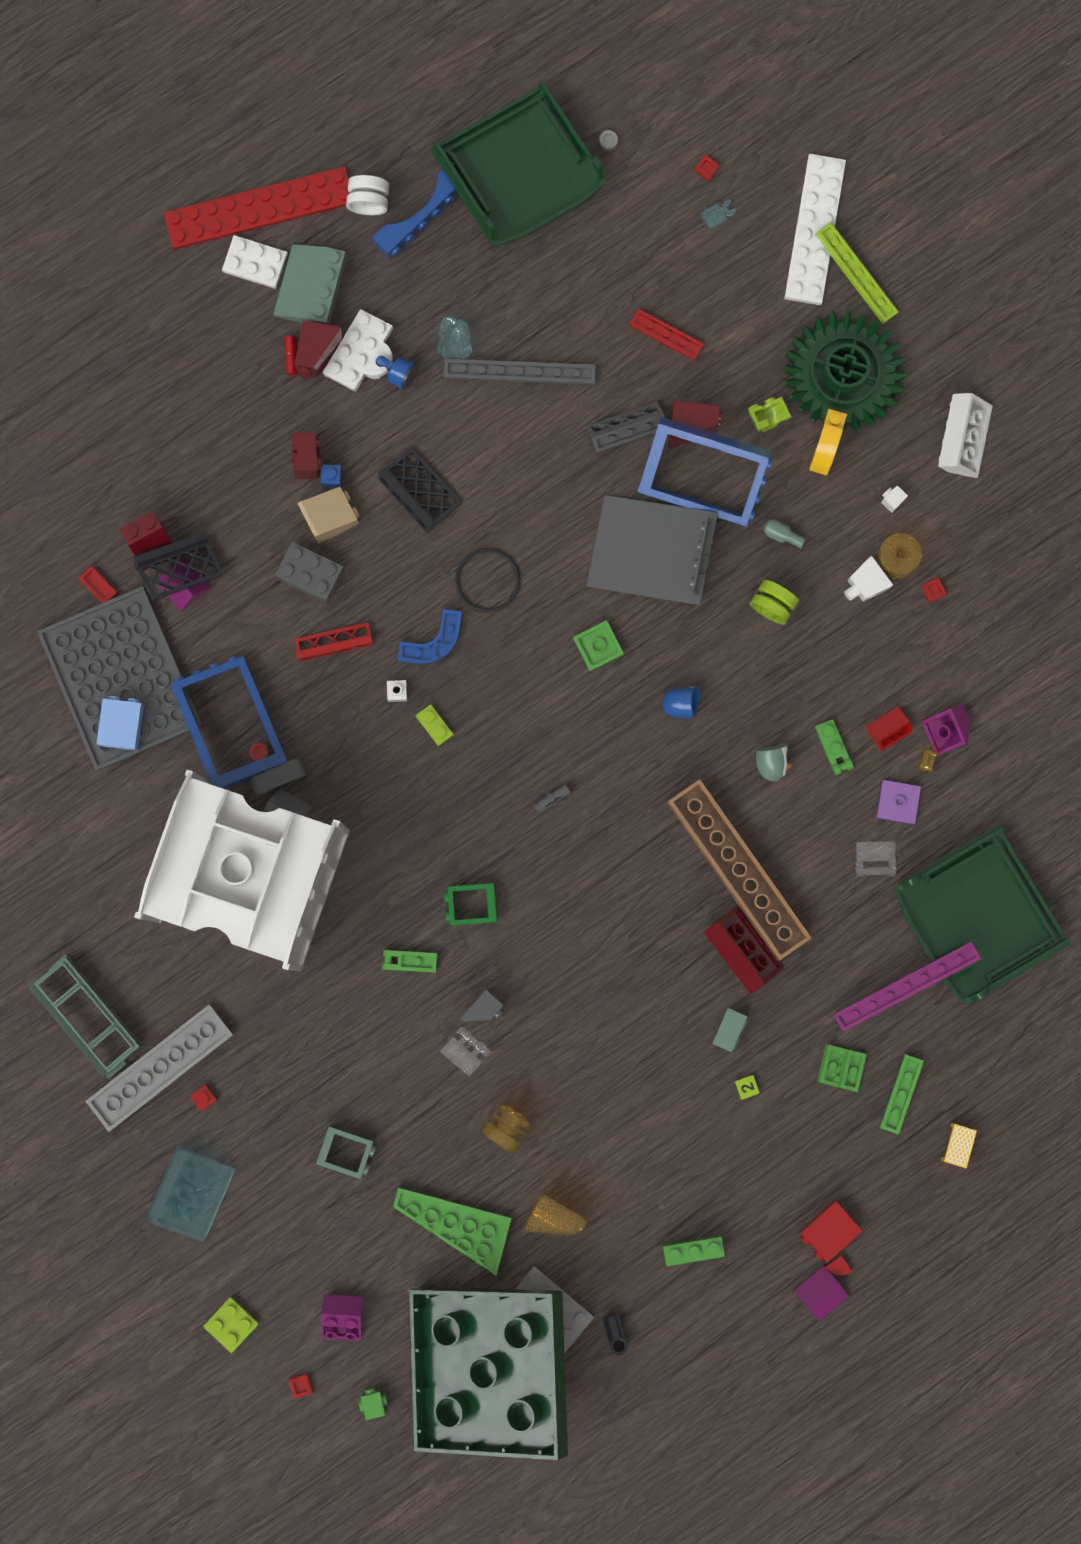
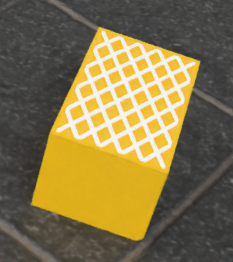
(959, 1145)

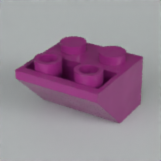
(342, 1317)

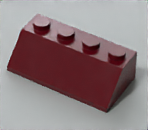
(743, 950)

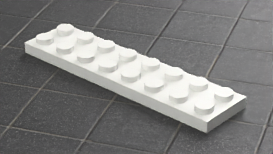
(816, 210)

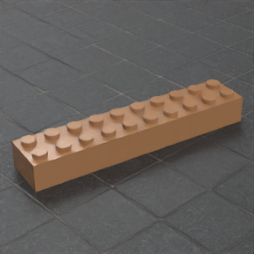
(739, 870)

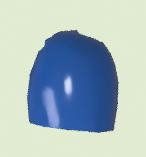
(679, 702)

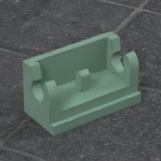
(730, 1030)

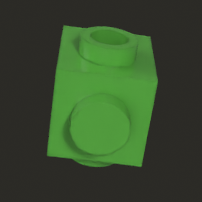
(373, 1403)

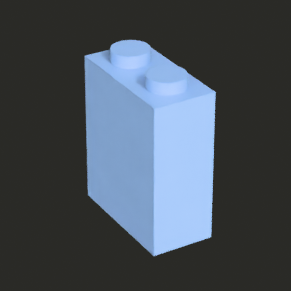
(120, 723)

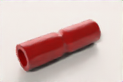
(290, 351)

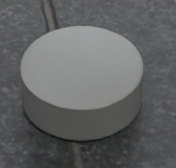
(608, 140)

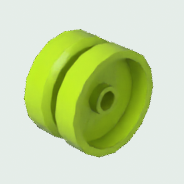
(774, 602)

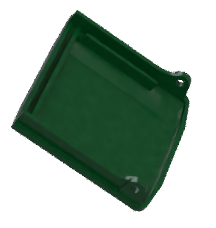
(520, 167)
(986, 899)

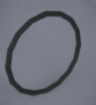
(479, 608)

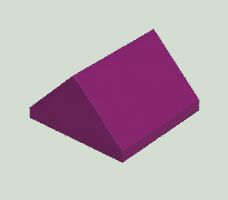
(186, 597)
(821, 1293)

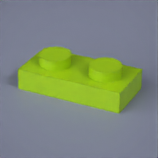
(434, 725)

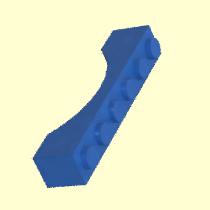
(394, 236)

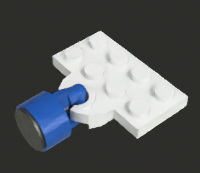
(366, 354)

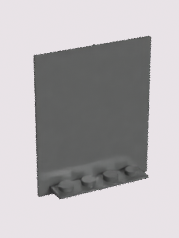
(652, 550)

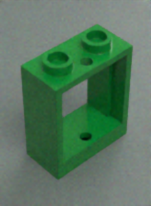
(450, 914)

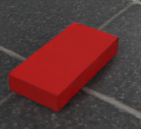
(98, 585)

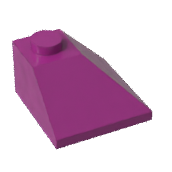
(948, 729)

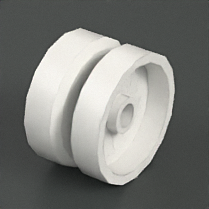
(367, 195)

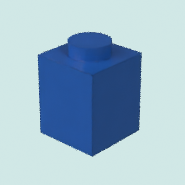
(331, 476)

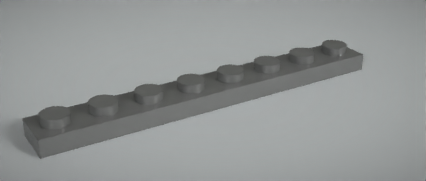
(519, 371)

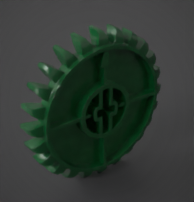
(820, 374)

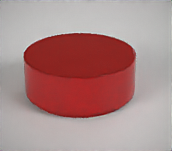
(258, 751)

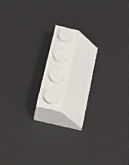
(965, 435)

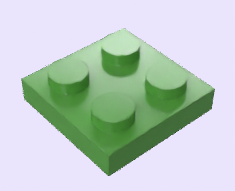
(598, 646)

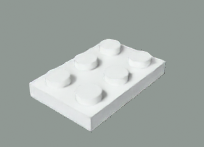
(254, 262)

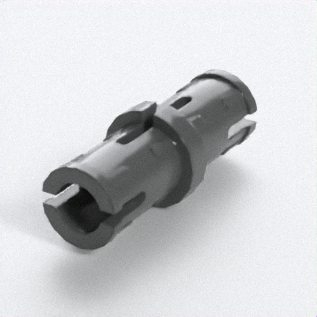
(551, 799)

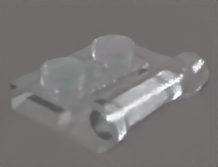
(872, 853)

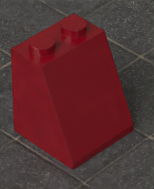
(316, 348)
(696, 415)
(145, 534)

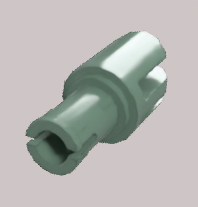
(782, 532)

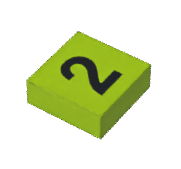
(747, 1087)

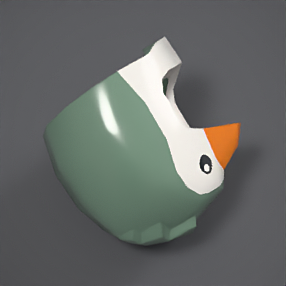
(772, 761)

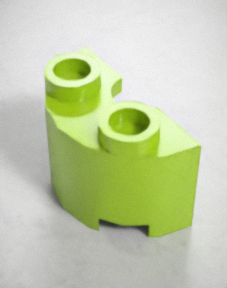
(770, 414)

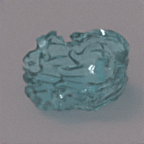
(454, 338)

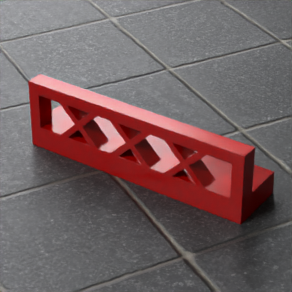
(333, 648)

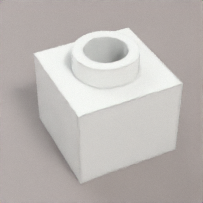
(893, 498)
(397, 697)

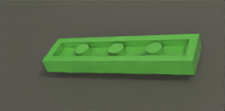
(901, 1094)

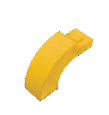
(828, 442)

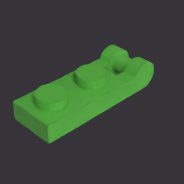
(833, 746)
(410, 961)

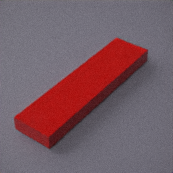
(666, 334)

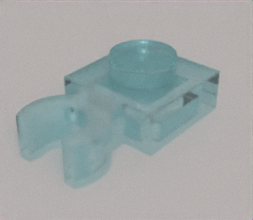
(716, 215)

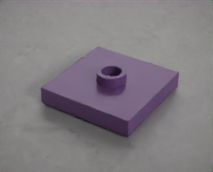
(898, 802)

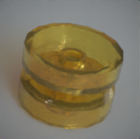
(901, 566)

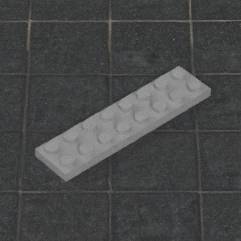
(159, 1068)

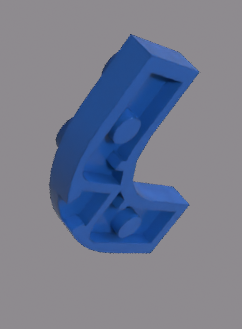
(438, 647)

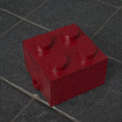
(304, 453)

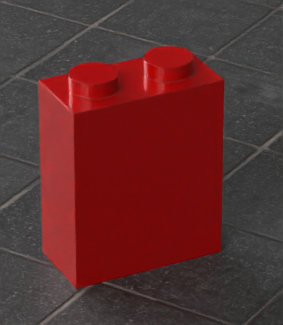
(830, 1231)

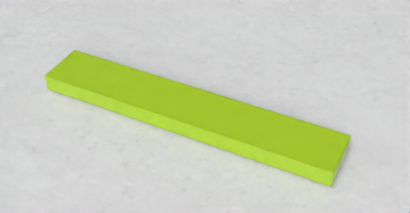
(856, 273)

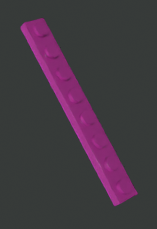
(907, 986)

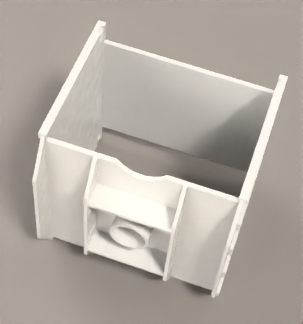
(242, 871)

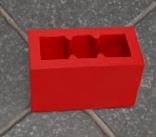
(889, 729)

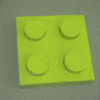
(231, 1324)

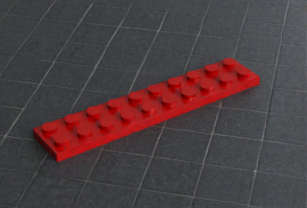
(257, 208)

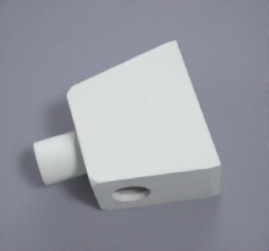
(868, 581)

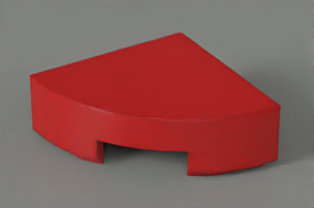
(838, 1266)

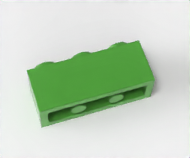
(693, 1250)

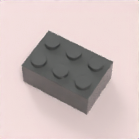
(310, 572)

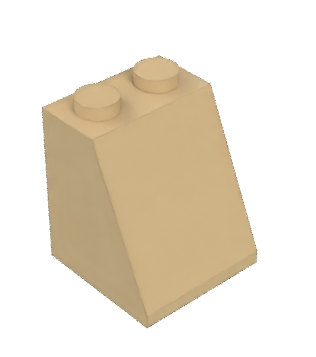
(329, 514)

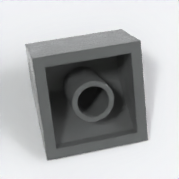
(484, 1008)

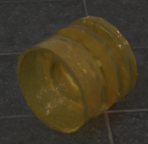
(506, 1128)

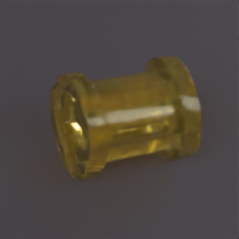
(927, 760)

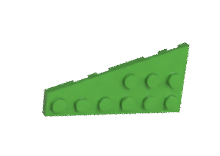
(466, 1228)

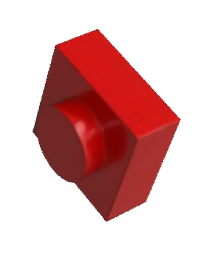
(203, 1097)

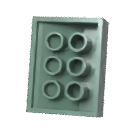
(310, 284)

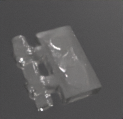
(461, 1055)

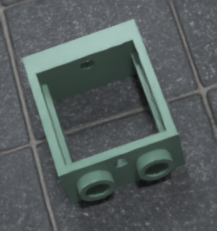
(327, 1144)

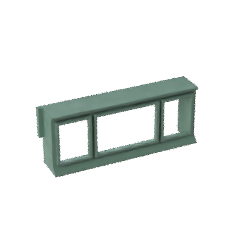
(85, 1048)

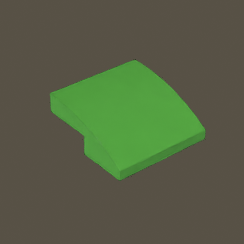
(841, 1068)

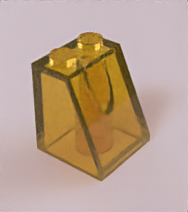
(554, 1217)

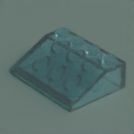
(190, 1193)

